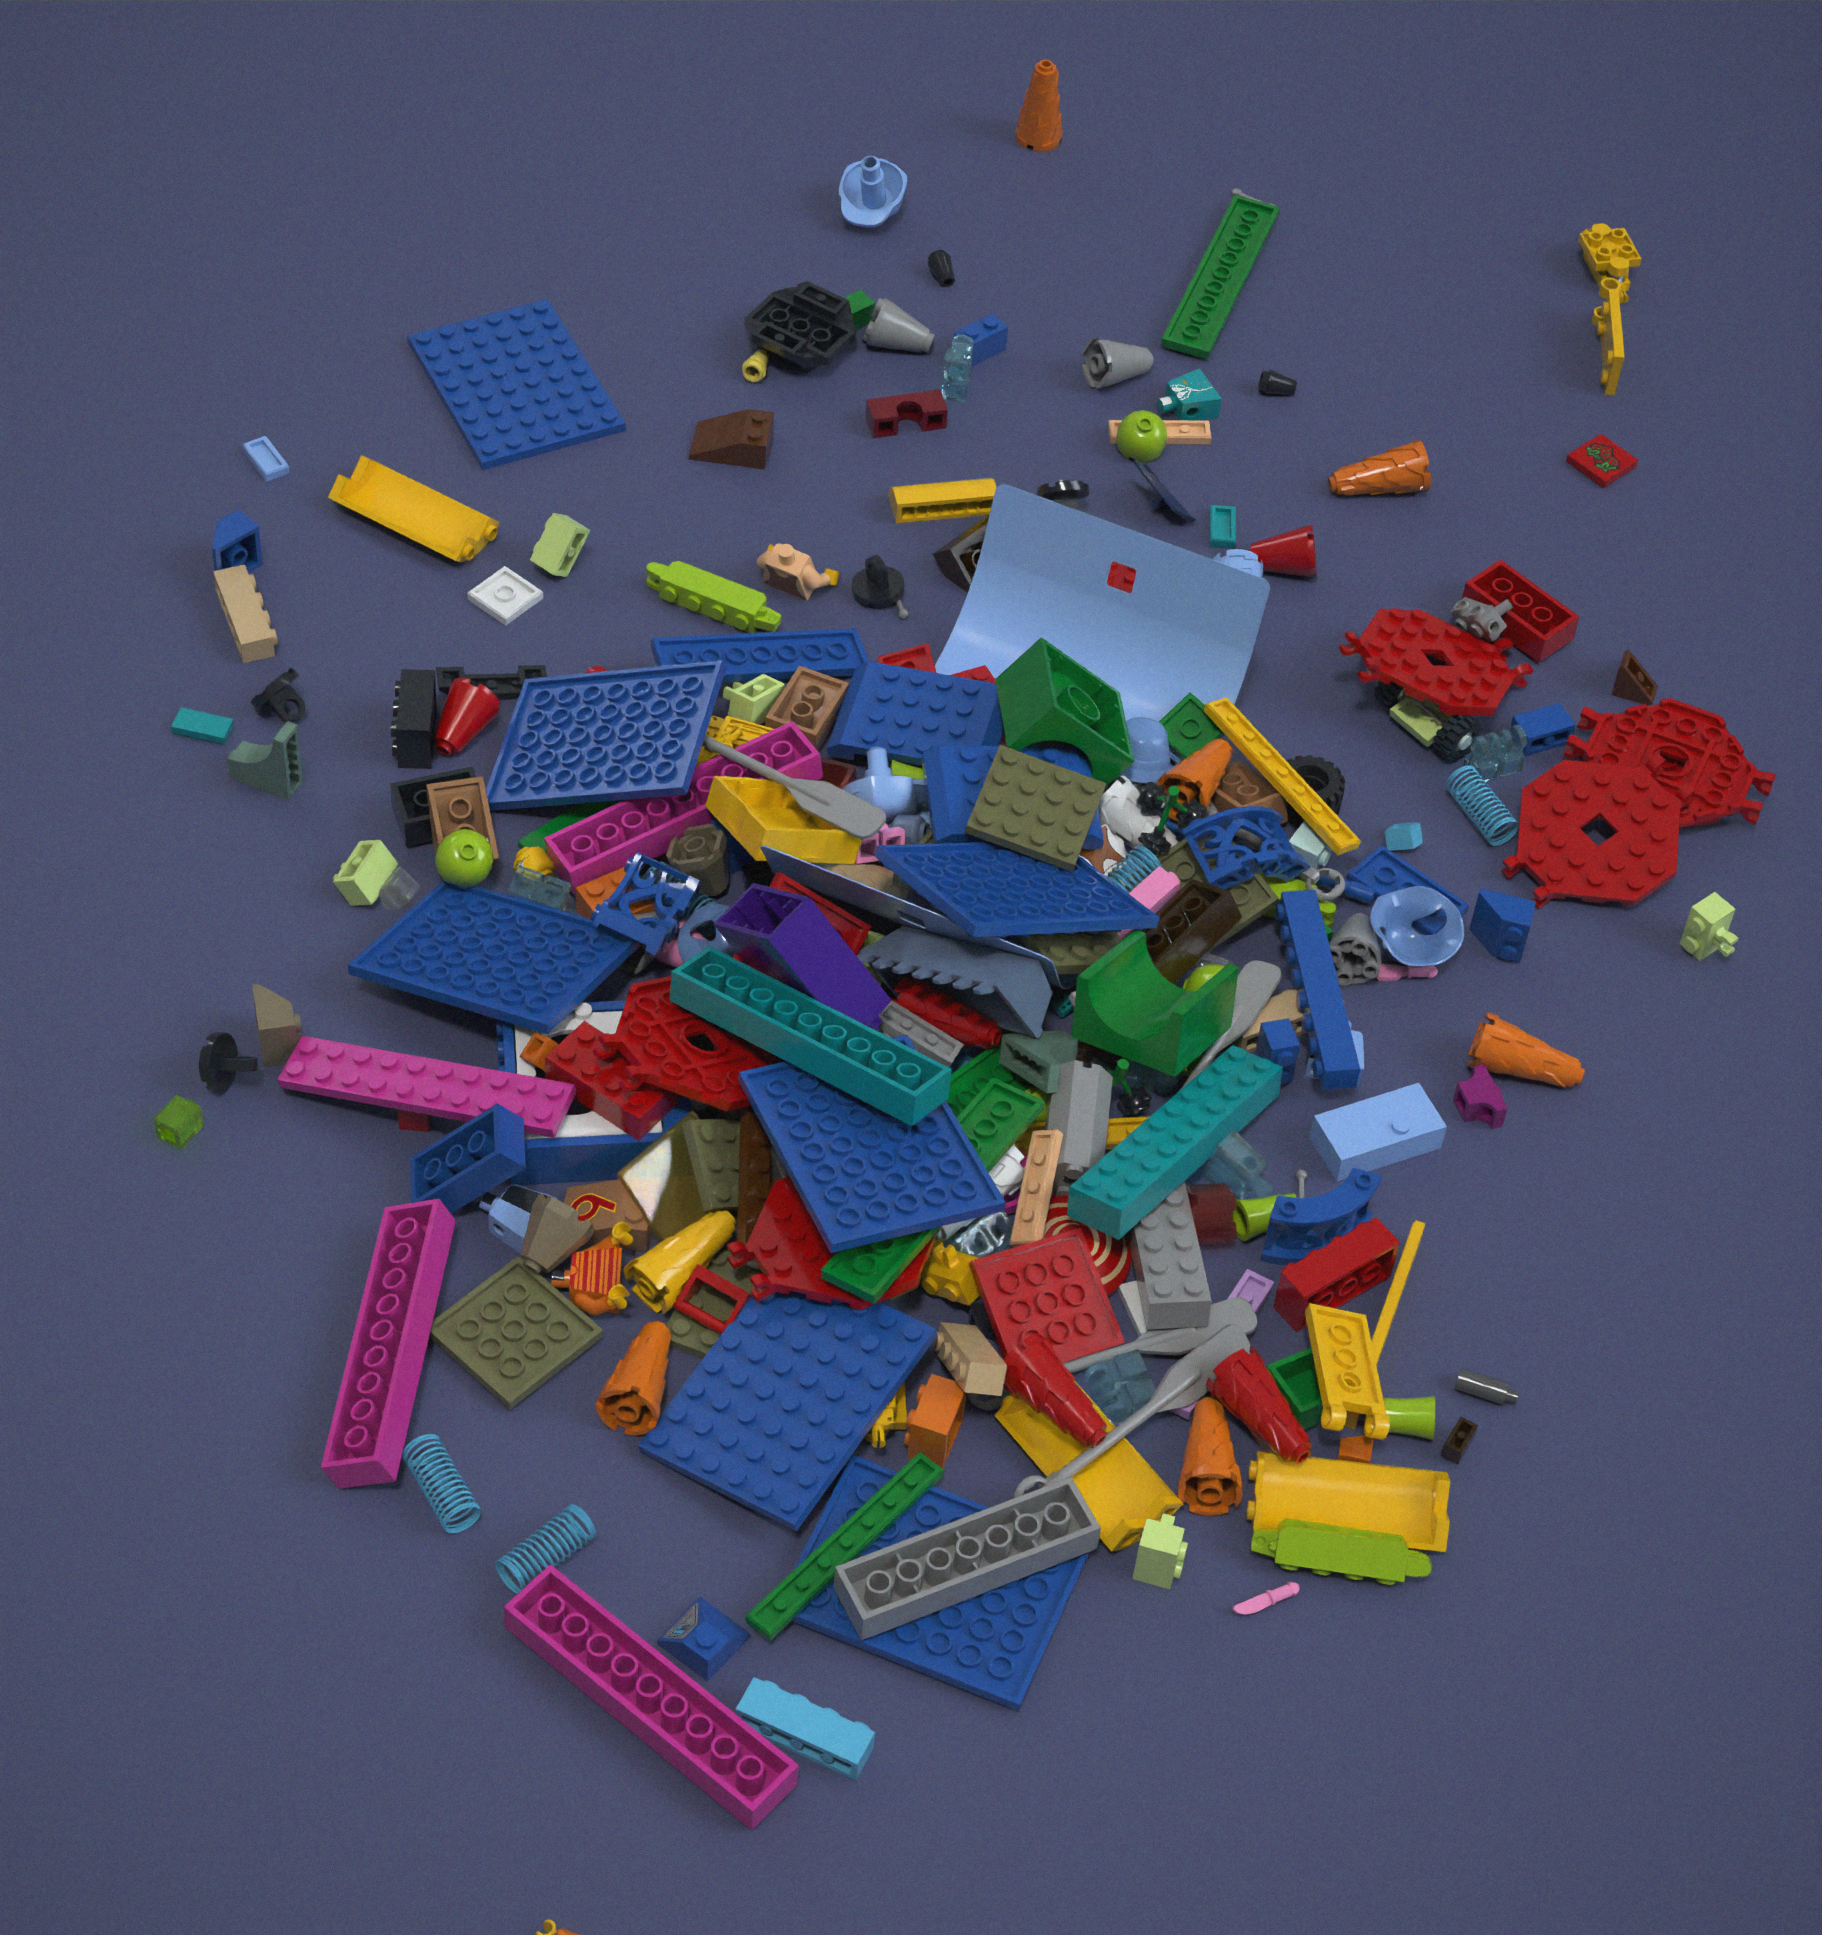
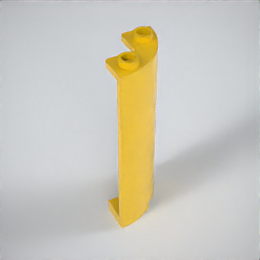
(414, 510)
(1115, 1485)
(1352, 1496)

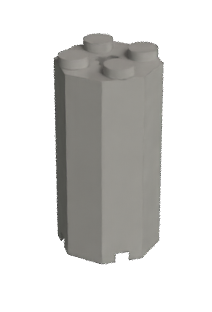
(1082, 1115)

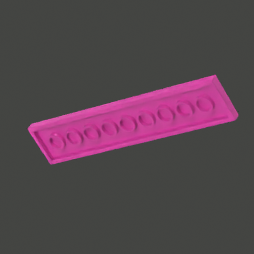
(423, 1084)

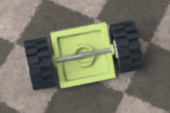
(1447, 733)

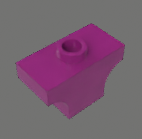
(1480, 1099)

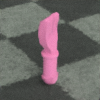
(1394, 972)

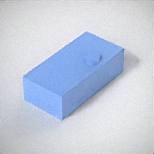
(1377, 1131)

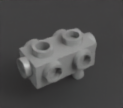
(1480, 618)

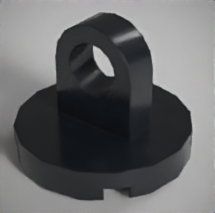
(1065, 492)
(877, 584)
(278, 693)
(221, 1061)

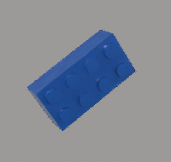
(470, 1159)

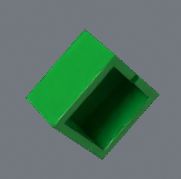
(1299, 1385)

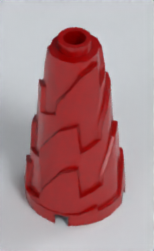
(947, 1014)
(1050, 1389)
(1253, 1397)

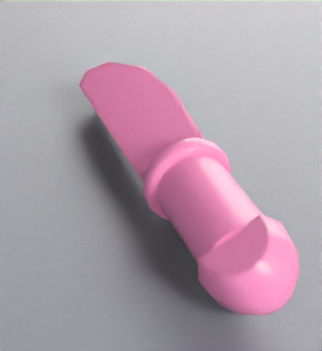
(1266, 1599)

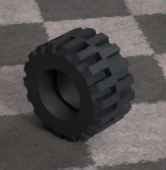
(1322, 779)

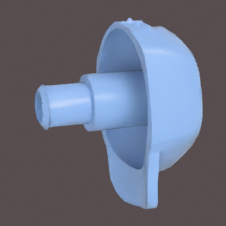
(871, 191)
(890, 793)

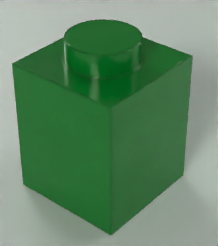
(861, 308)

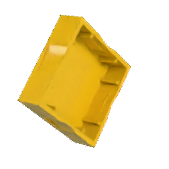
(768, 815)

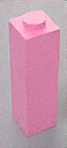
(1154, 892)

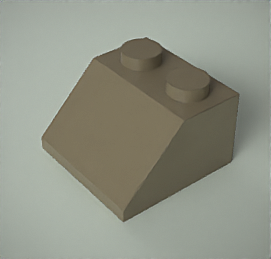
(275, 1026)

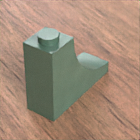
(270, 767)
(1038, 1058)

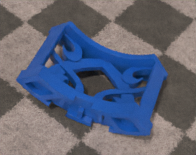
(1263, 822)
(650, 930)
(1338, 1209)

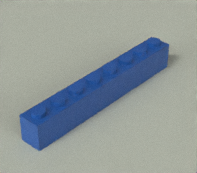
(1318, 990)

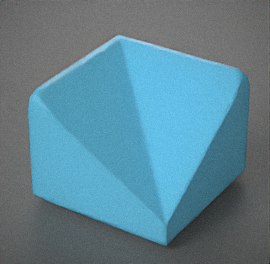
(1403, 836)

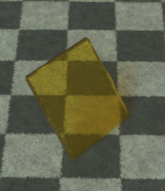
(665, 1184)

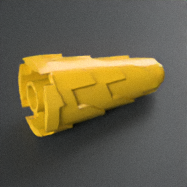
(668, 1265)

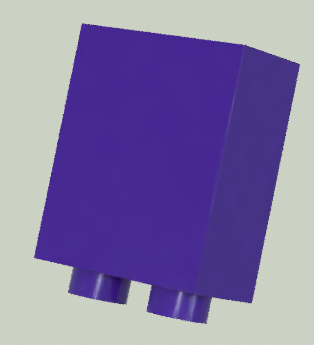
(799, 947)

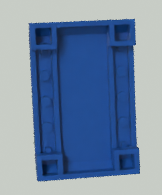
(914, 713)
(957, 775)

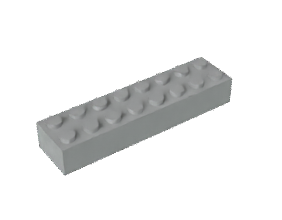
(966, 1558)

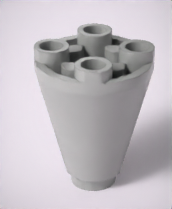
(896, 329)
(1356, 951)

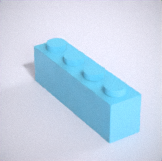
(806, 1728)

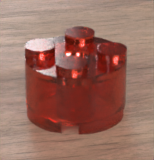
(1211, 1212)

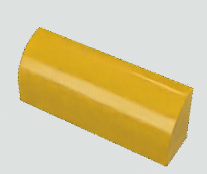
(942, 500)

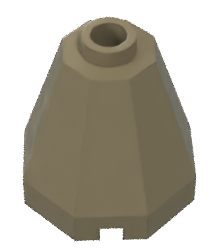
(702, 856)
(552, 1234)

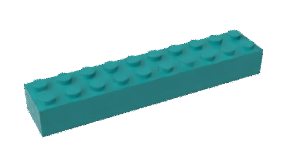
(811, 1035)
(1173, 1142)

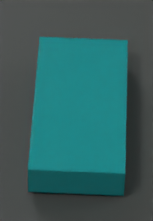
(1222, 526)
(202, 726)

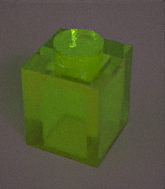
(179, 1122)

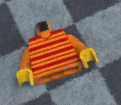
(596, 1275)

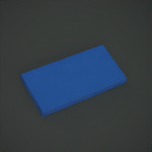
(1391, 873)

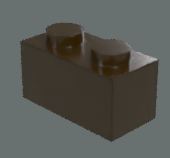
(1459, 1440)

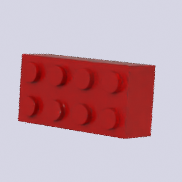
(1536, 621)
(599, 1083)
(1336, 1272)

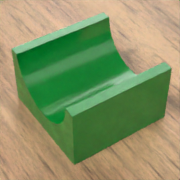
(1057, 699)
(1143, 1016)

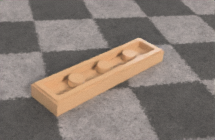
(1177, 431)
(1036, 1187)

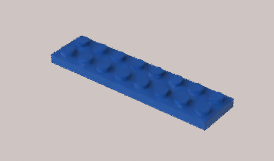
(770, 653)

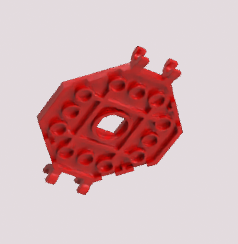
(1469, 684)
(1685, 733)
(1622, 867)
(655, 1043)
(793, 1253)

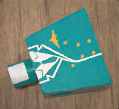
(1191, 398)

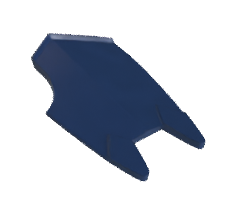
(1164, 496)

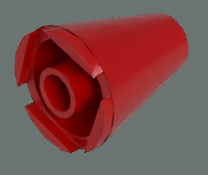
(1288, 552)
(464, 715)

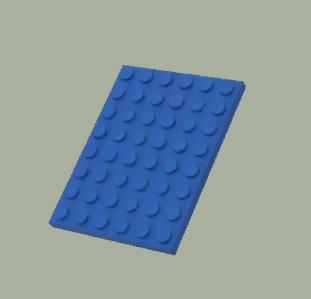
(515, 384)
(605, 736)
(1010, 893)
(494, 956)
(864, 1169)
(786, 1400)
(979, 1644)

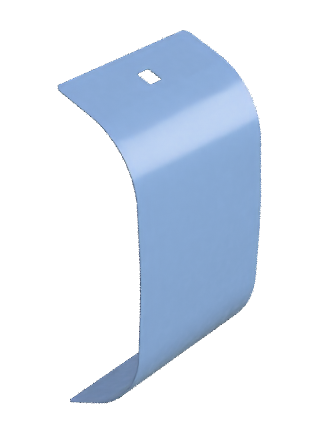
(1047, 577)

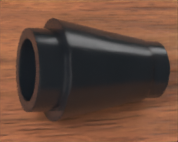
(941, 266)
(1276, 383)

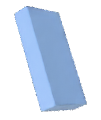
(265, 458)

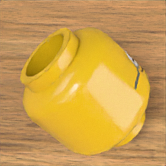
(534, 859)

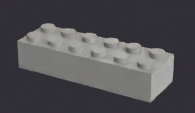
(1170, 1265)

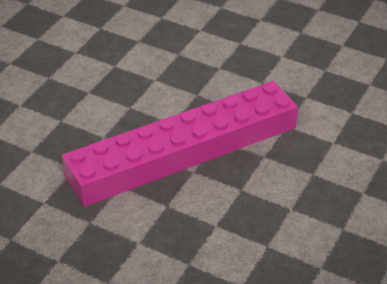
(649, 824)
(388, 1345)
(651, 1697)

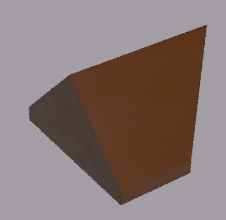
(1634, 681)

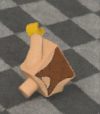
(793, 571)

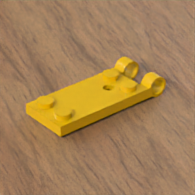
(1609, 327)
(1344, 1356)

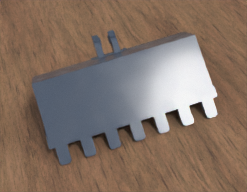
(993, 981)

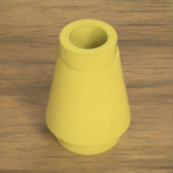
(755, 367)

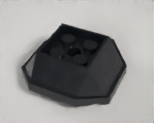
(802, 326)

